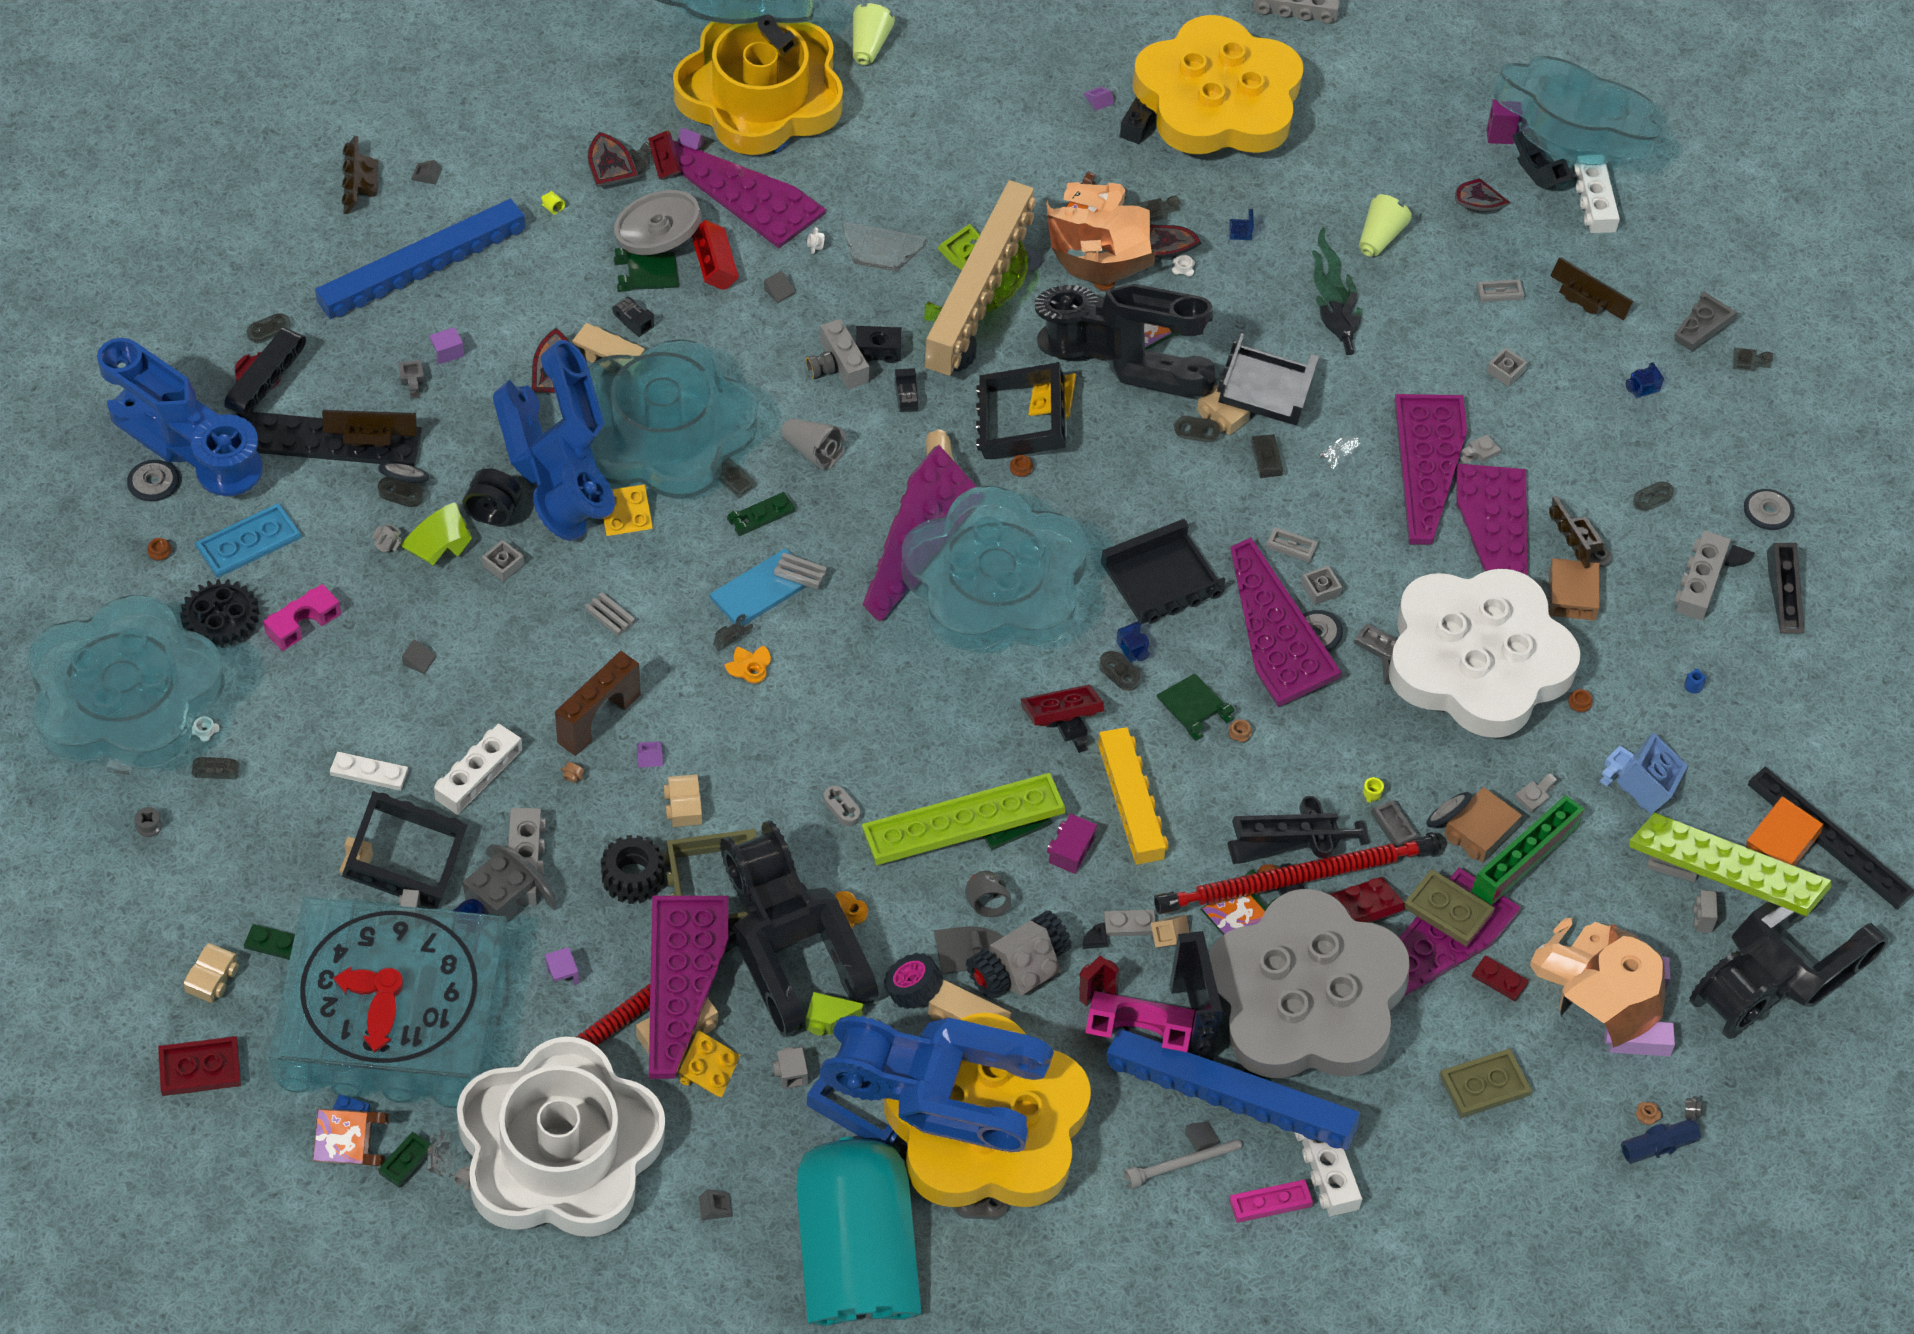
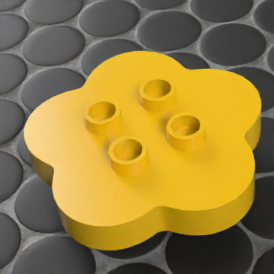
(1219, 87)
(753, 92)
(965, 1173)

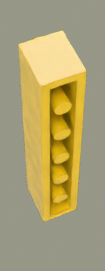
(1132, 795)

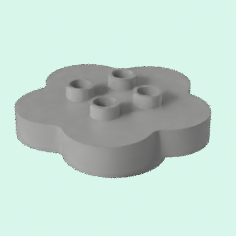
(1309, 988)

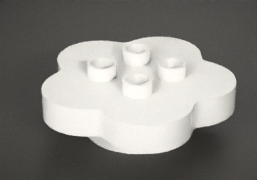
(1481, 649)
(558, 1139)

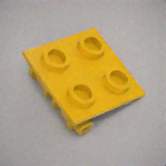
(1041, 397)
(630, 511)
(708, 1064)

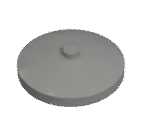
(657, 222)

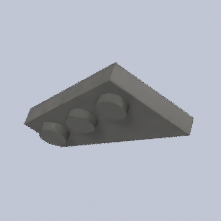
(1704, 321)

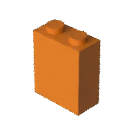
(1785, 833)

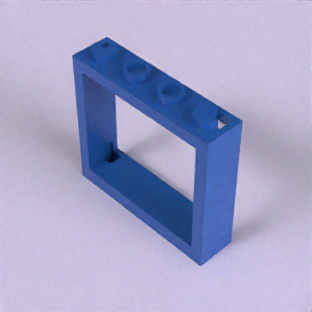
(817, 1101)

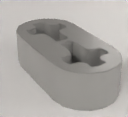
(838, 808)

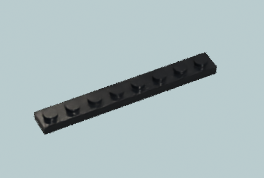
(1837, 842)

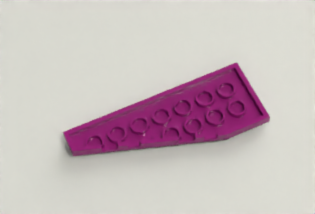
(763, 203)
(1430, 444)
(927, 497)
(1494, 514)
(1281, 641)
(1435, 952)
(685, 956)

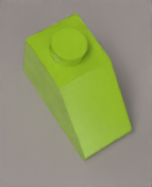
(826, 1010)

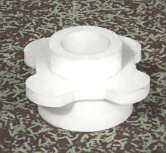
(815, 240)
(1183, 260)
(204, 722)

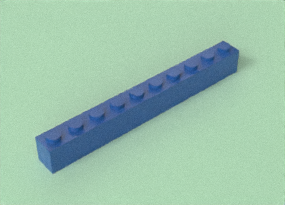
(420, 259)
(1233, 1089)

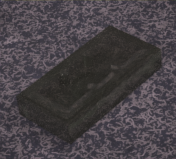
(736, 479)

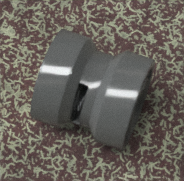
(820, 364)

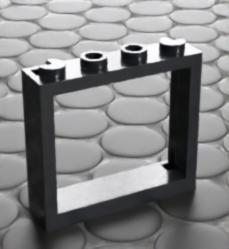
(1029, 442)
(393, 882)

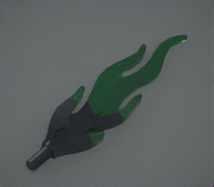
(1341, 301)

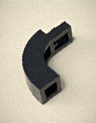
(1538, 165)

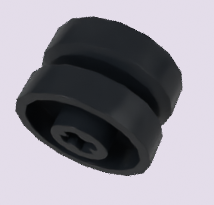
(492, 497)

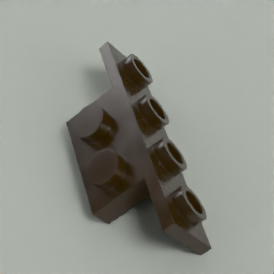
(359, 175)
(1588, 291)
(369, 426)
(1577, 531)

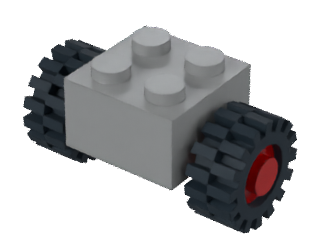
(1021, 957)

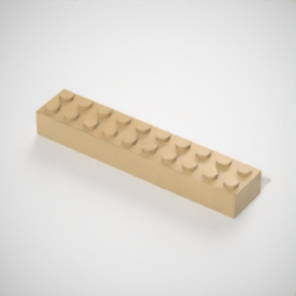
(979, 278)

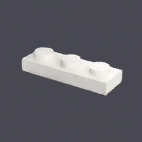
(369, 771)

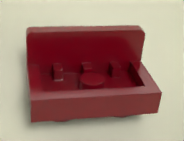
(1099, 977)

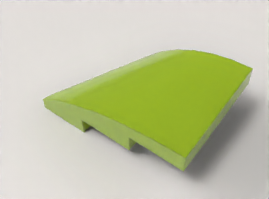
(958, 247)
(438, 533)

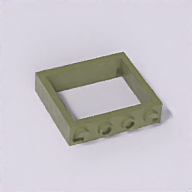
(697, 846)

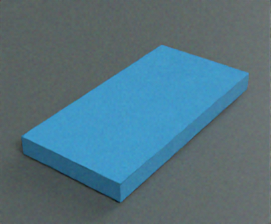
(248, 540)
(755, 591)

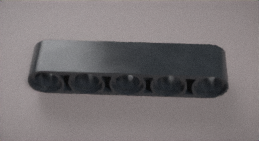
(265, 372)

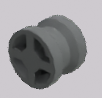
(148, 828)

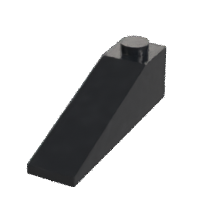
(1785, 586)

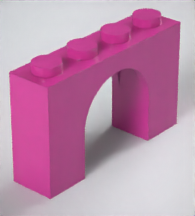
(1113, 1011)

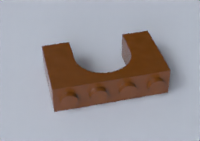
(614, 681)

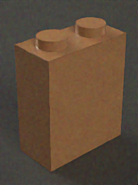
(1573, 589)
(1483, 825)

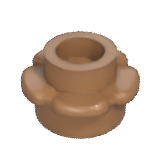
(1240, 725)
(572, 772)
(1645, 1118)

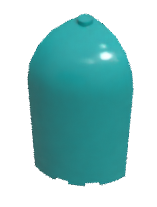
(856, 1233)

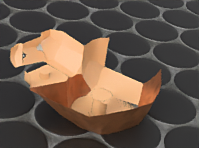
(1115, 228)
(1607, 976)

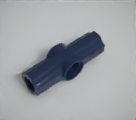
(1660, 1140)

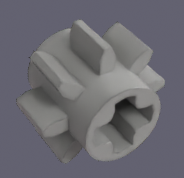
(387, 538)

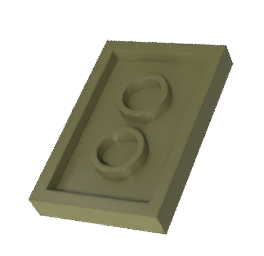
(1449, 907)
(1485, 1083)

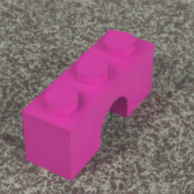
(315, 604)

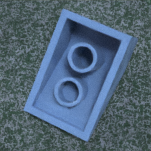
(1652, 774)

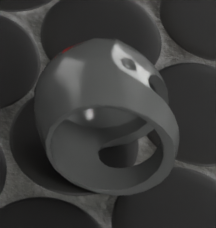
(984, 883)

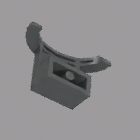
(504, 881)

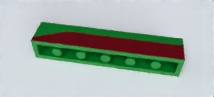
(1527, 850)

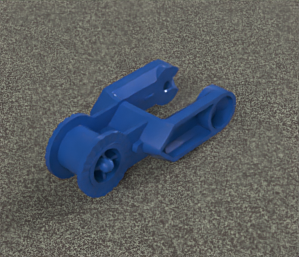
(175, 423)
(562, 457)
(923, 1069)

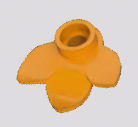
(747, 662)
(848, 904)

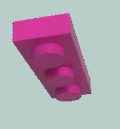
(1270, 1201)

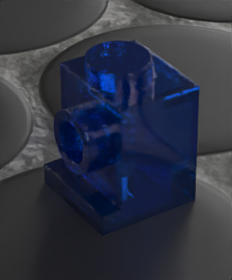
(1645, 381)
(1133, 642)

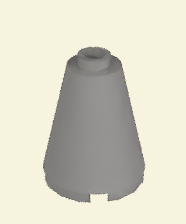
(815, 441)

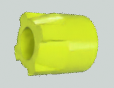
(550, 200)
(1373, 784)

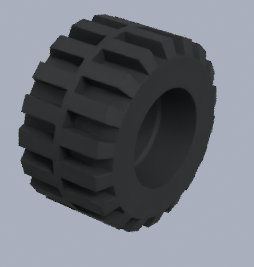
(632, 885)

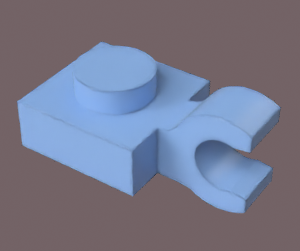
(1615, 764)

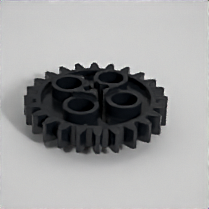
(215, 618)

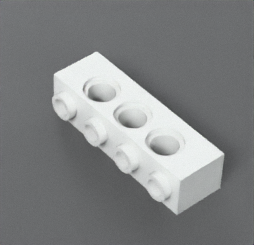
(1596, 197)
(497, 740)
(1335, 1200)

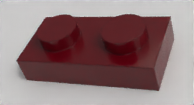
(664, 155)
(1500, 978)

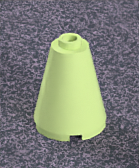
(870, 31)
(1383, 224)

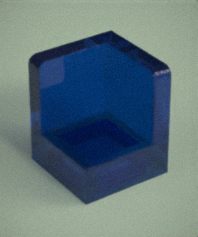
(1241, 228)

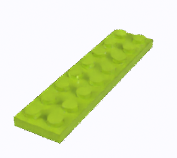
(963, 818)
(1730, 864)

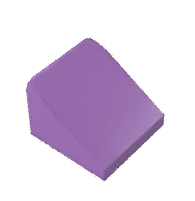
(1099, 97)
(691, 139)
(649, 754)

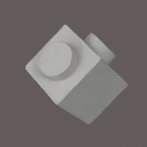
(791, 1067)

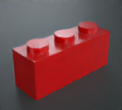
(715, 255)

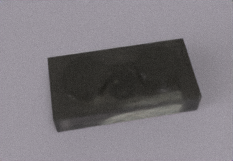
(1267, 456)

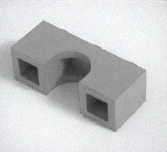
(850, 361)

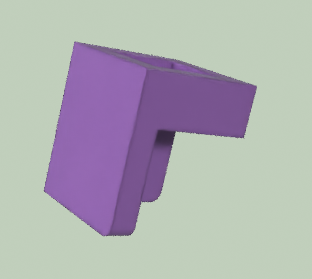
(447, 345)
(561, 965)

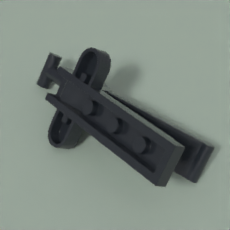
(1274, 834)

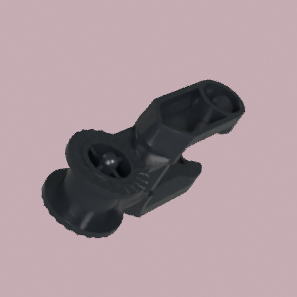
(1114, 330)
(786, 914)
(1774, 969)

